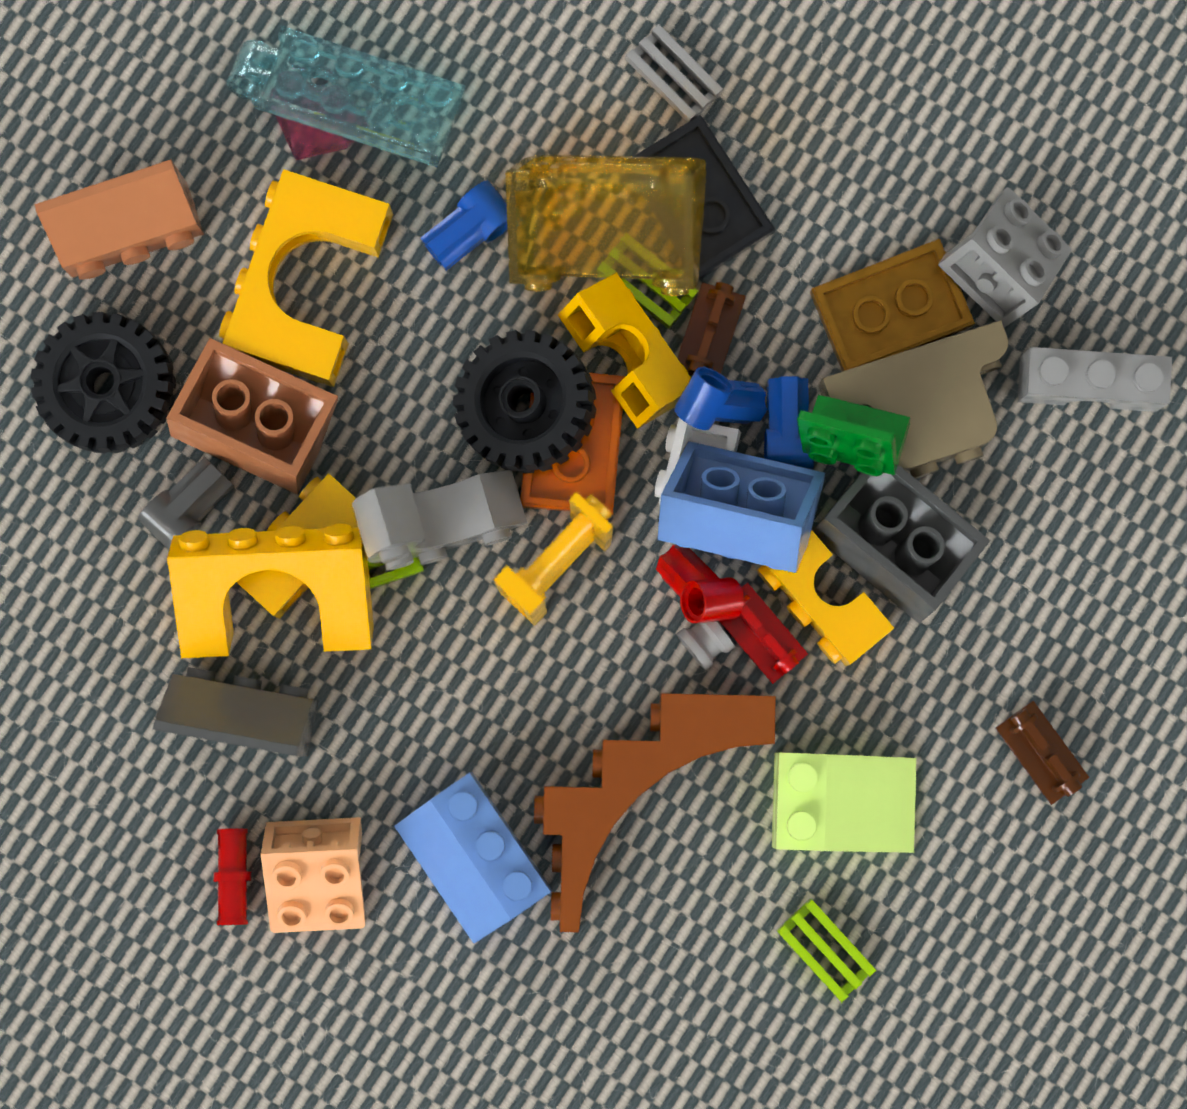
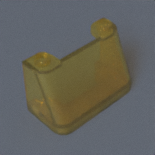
(605, 219)

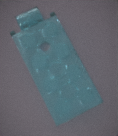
(362, 100)

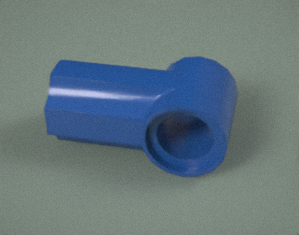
(478, 218)
(715, 398)
(784, 402)

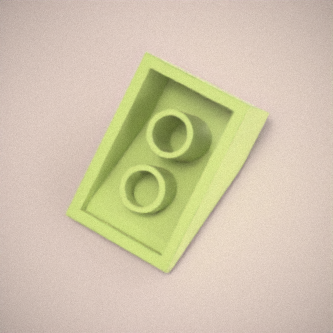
(843, 803)

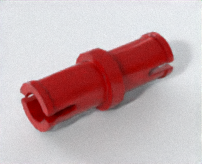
(232, 876)

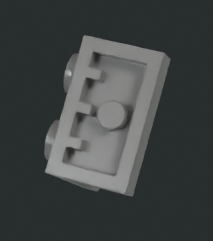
(1007, 259)

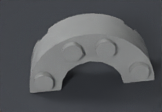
(427, 523)

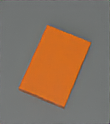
(591, 467)

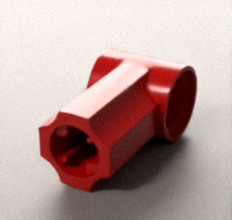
(701, 592)

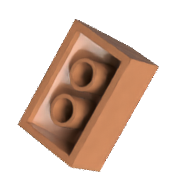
(120, 220)
(252, 415)

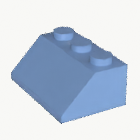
(740, 506)
(473, 857)

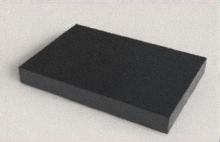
(731, 213)

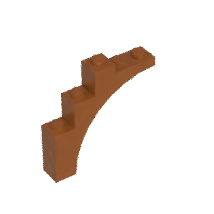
(585, 816)

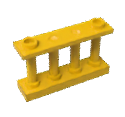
(528, 587)

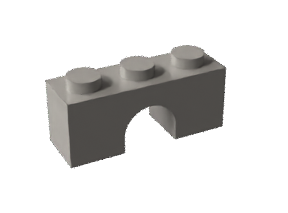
(1107, 377)

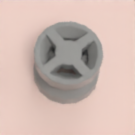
(705, 642)

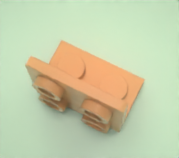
(313, 874)

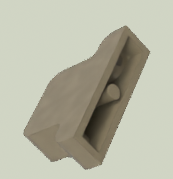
(939, 392)

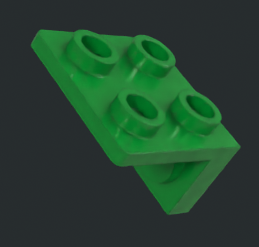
(853, 435)

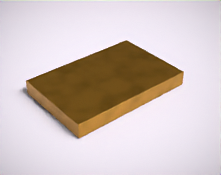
(891, 307)

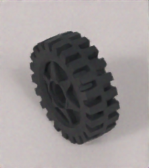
(75, 360)
(497, 380)

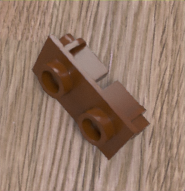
(711, 327)
(1042, 753)

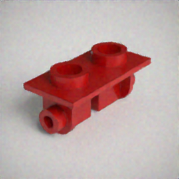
(764, 637)

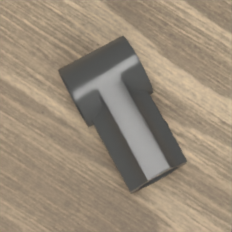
(185, 503)

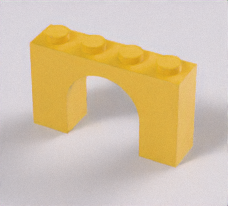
(298, 214)
(325, 559)

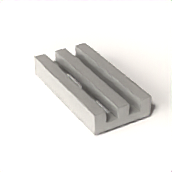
(647, 45)

